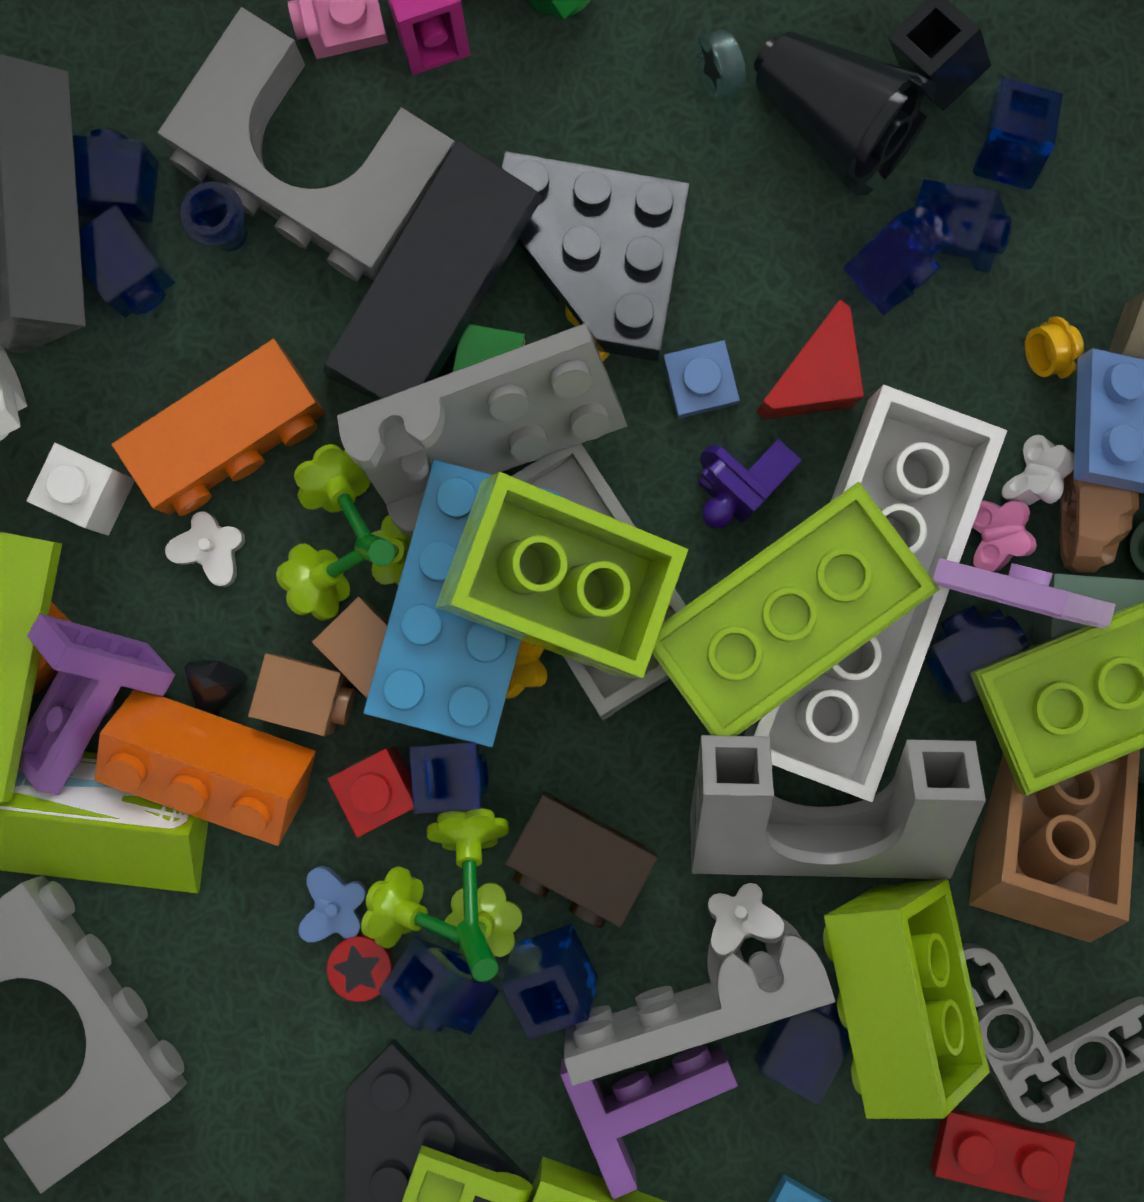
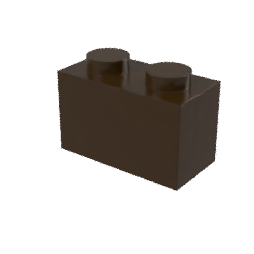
(580, 861)

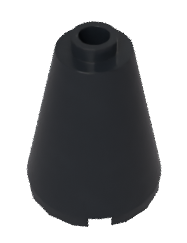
(844, 104)

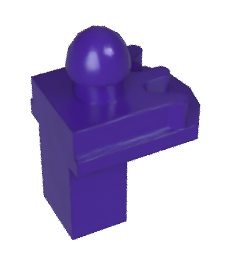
(738, 490)

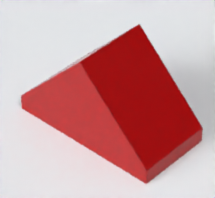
(823, 373)

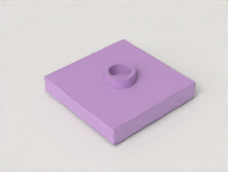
(1024, 589)

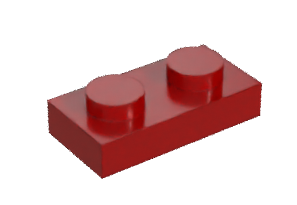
(1003, 1156)

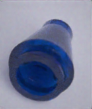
(214, 216)

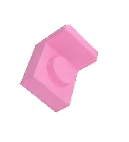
(338, 25)

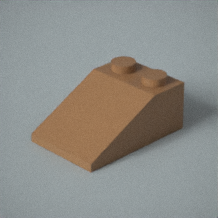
(1061, 851)

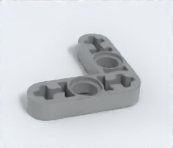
(1033, 1057)

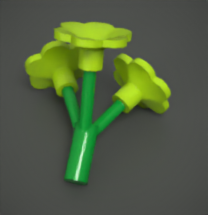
(316, 578)
(481, 918)

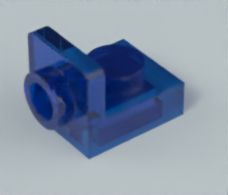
(1019, 133)
(974, 218)

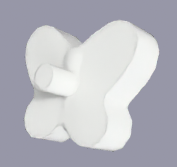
(1043, 474)
(209, 546)
(741, 919)

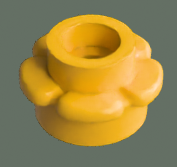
(1054, 348)

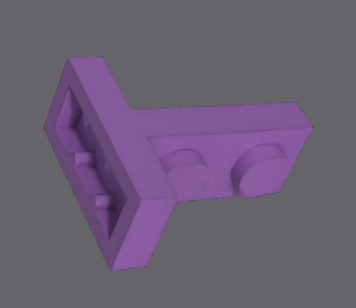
(89, 676)
(643, 1101)

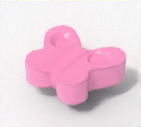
(1002, 534)

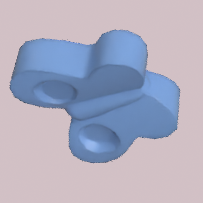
(333, 907)

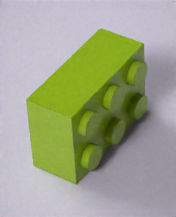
(562, 576)
(906, 1000)

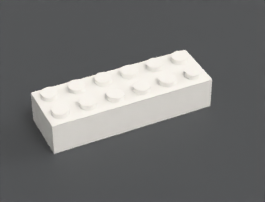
(928, 480)

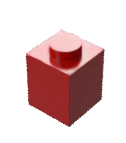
(374, 790)

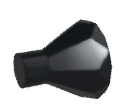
(213, 684)

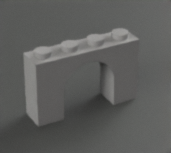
(220, 135)
(907, 831)
(124, 1064)

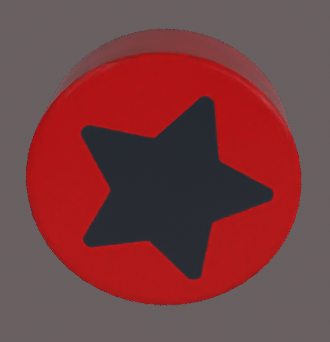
(359, 968)

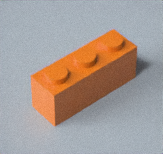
(220, 430)
(204, 766)

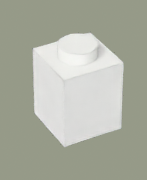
(80, 490)

